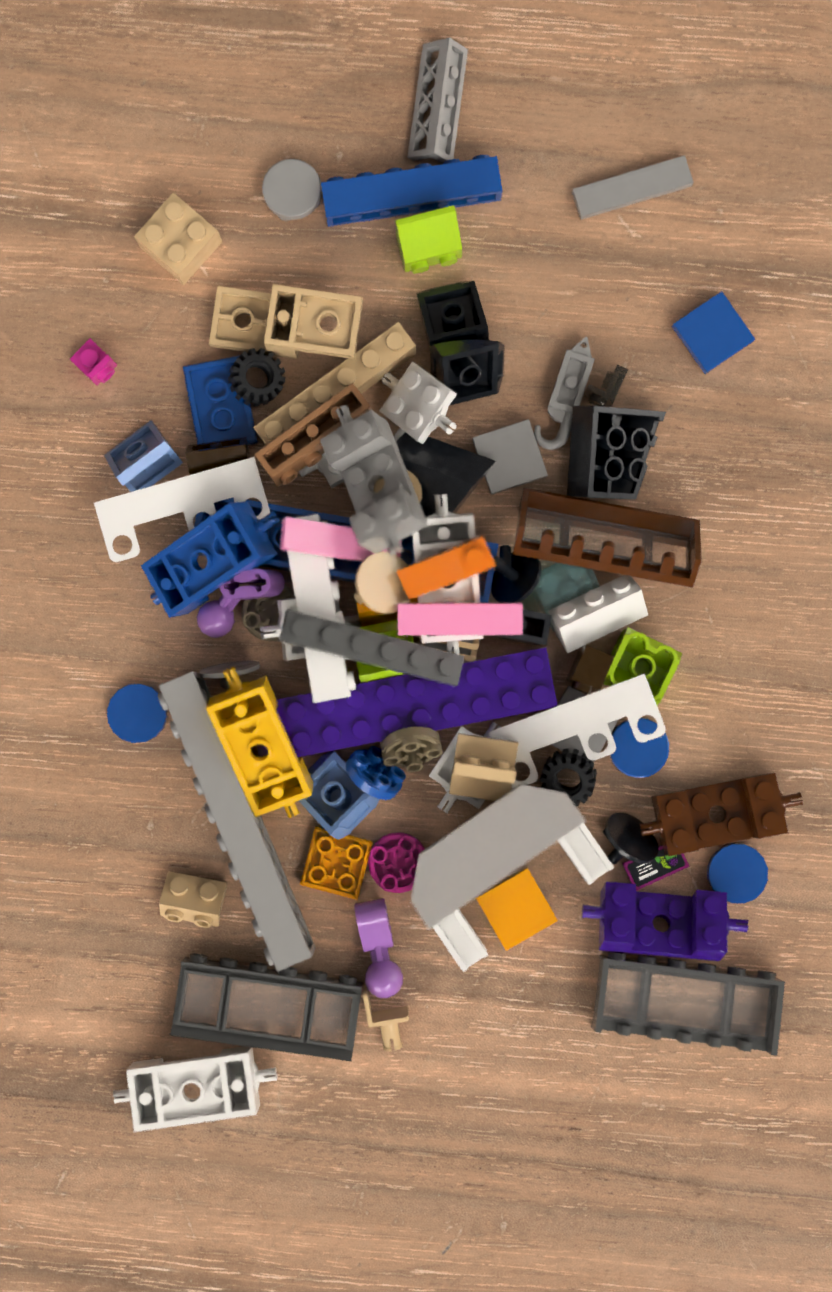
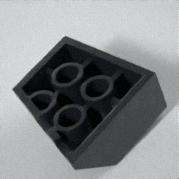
(610, 450)
(443, 470)

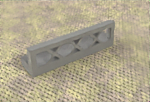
(443, 100)

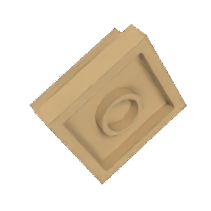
(483, 767)

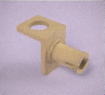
(387, 1020)

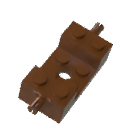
(750, 807)

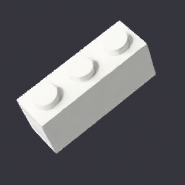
(598, 612)

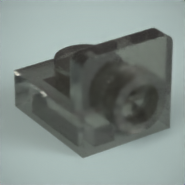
(612, 385)

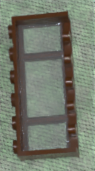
(608, 537)

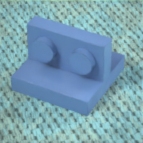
(142, 458)

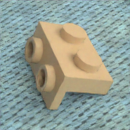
(192, 899)

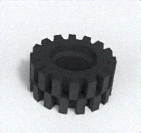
(268, 365)
(574, 762)

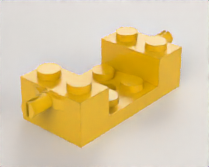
(249, 716)

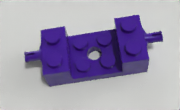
(695, 923)

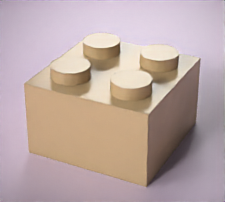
(178, 238)

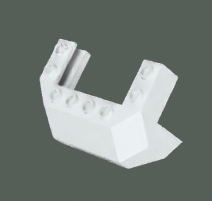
(490, 849)

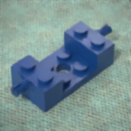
(232, 544)

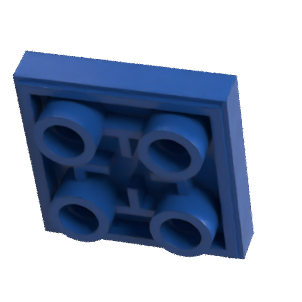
(713, 332)

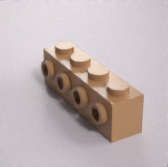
(301, 443)

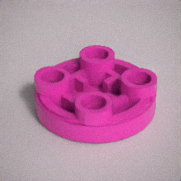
(395, 861)

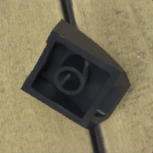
(453, 313)
(468, 367)

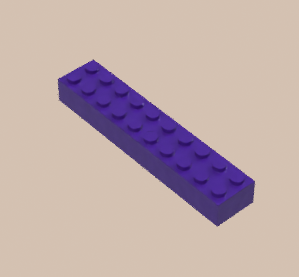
(379, 707)

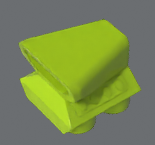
(640, 655)

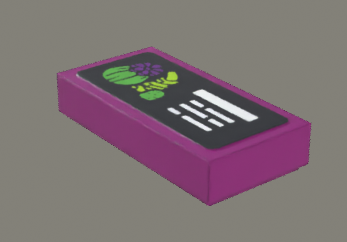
(659, 868)

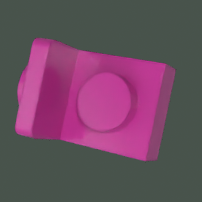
(94, 362)

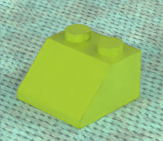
(429, 239)

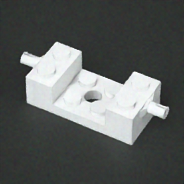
(444, 531)
(225, 1080)

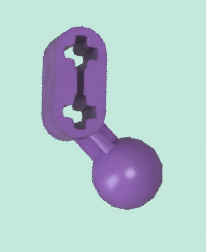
(217, 616)
(382, 976)

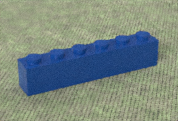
(411, 190)

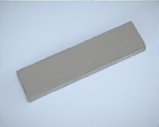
(632, 187)

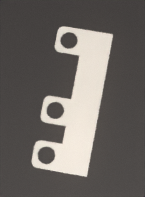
(186, 494)
(584, 717)

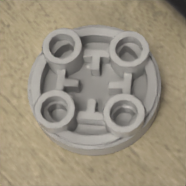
(292, 189)

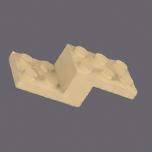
(286, 321)

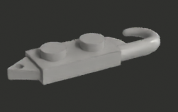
(567, 393)

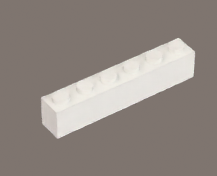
(316, 597)

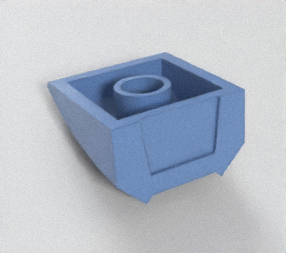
(335, 798)

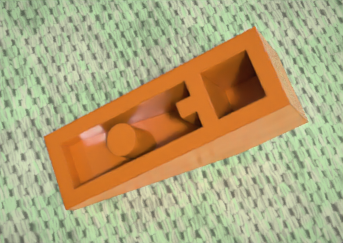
(446, 567)

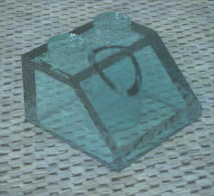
(561, 584)

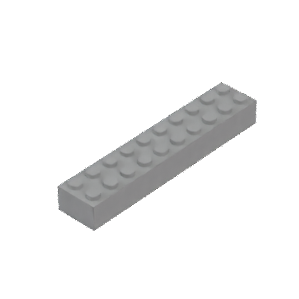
(241, 832)

